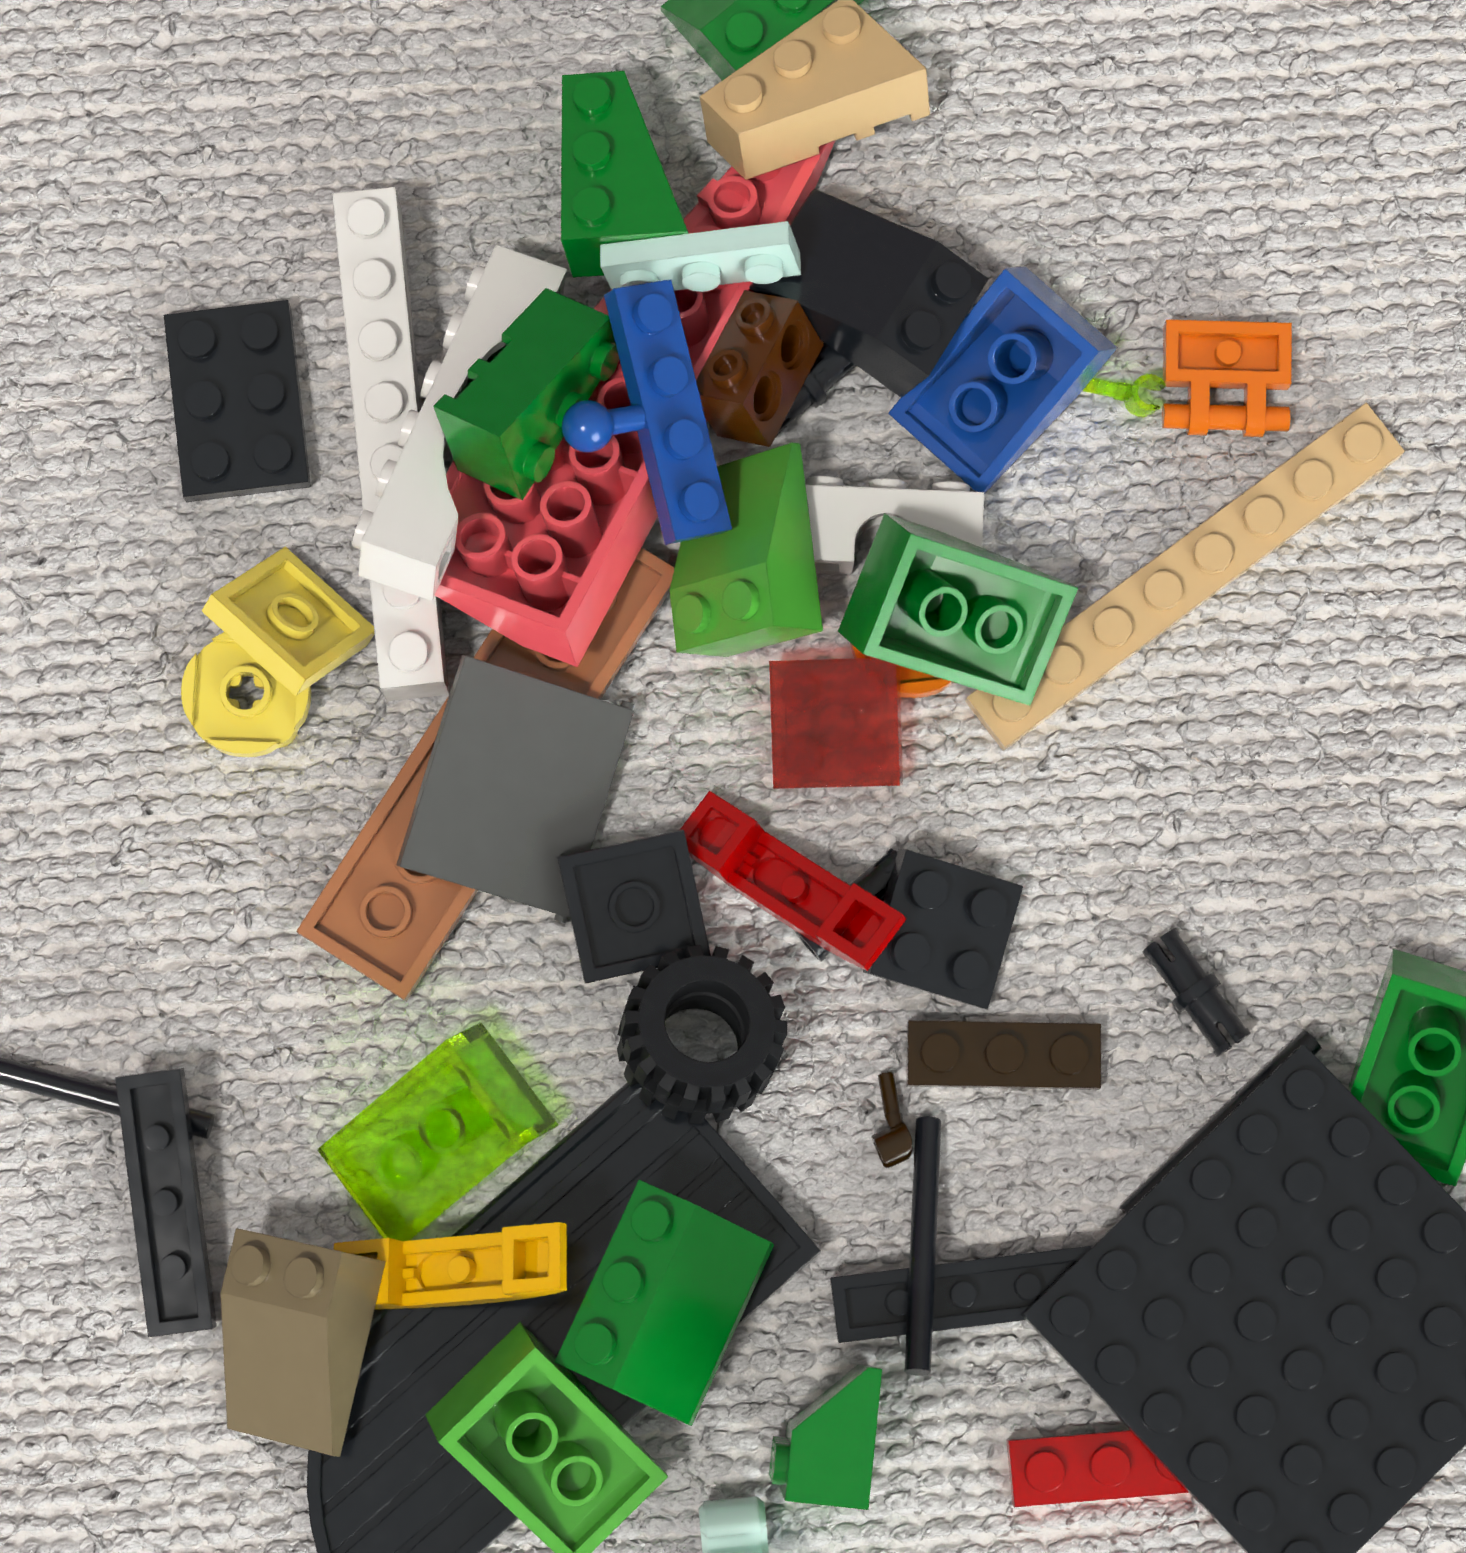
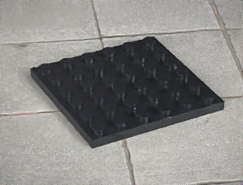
(1281, 1319)

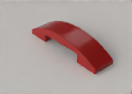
(789, 884)

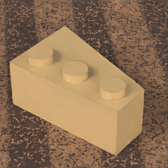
(813, 88)

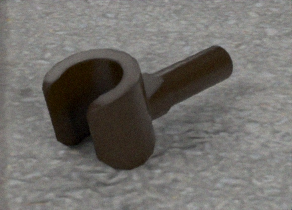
(894, 1143)

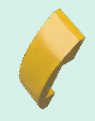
(469, 1268)

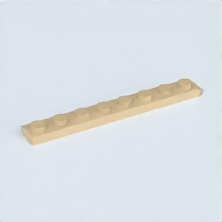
(1197, 569)

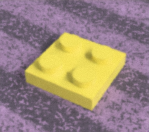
(289, 620)

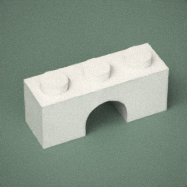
(845, 513)

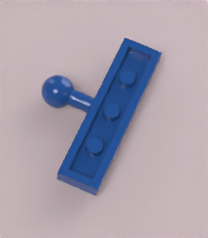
(662, 411)

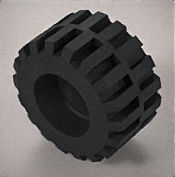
(709, 985)

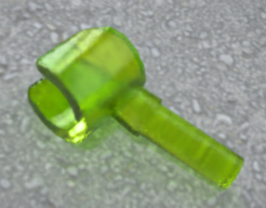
(1129, 392)

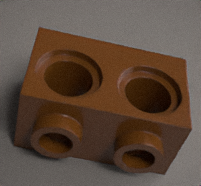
(757, 368)

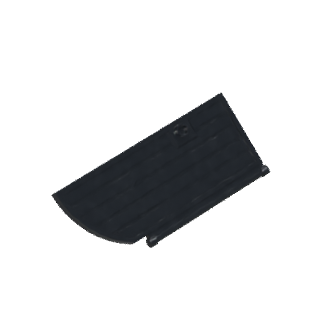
(393, 1478)

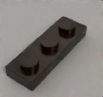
(1003, 1055)

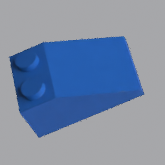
(1003, 378)

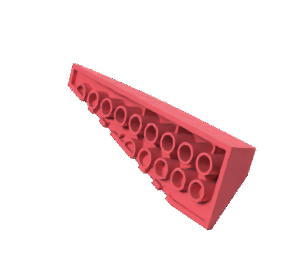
(559, 556)

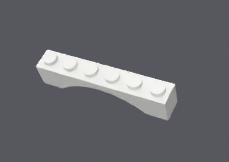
(416, 521)

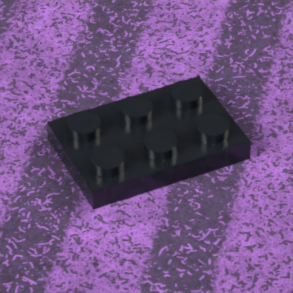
(237, 401)

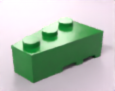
(514, 408)

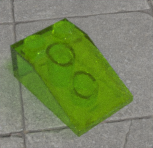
(437, 1135)

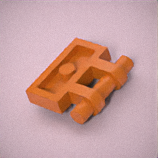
(1227, 357)

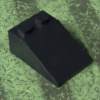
(877, 290)

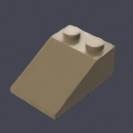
(294, 1338)

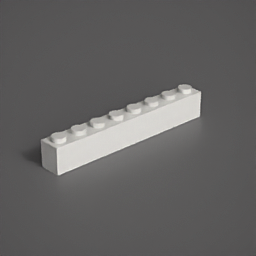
(383, 392)

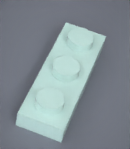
(705, 258)

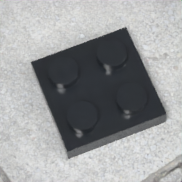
(632, 904)
(951, 928)

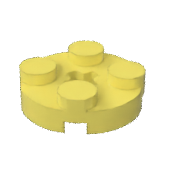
(220, 720)

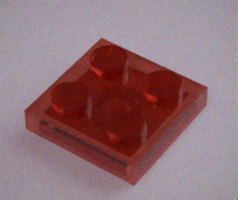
(835, 723)

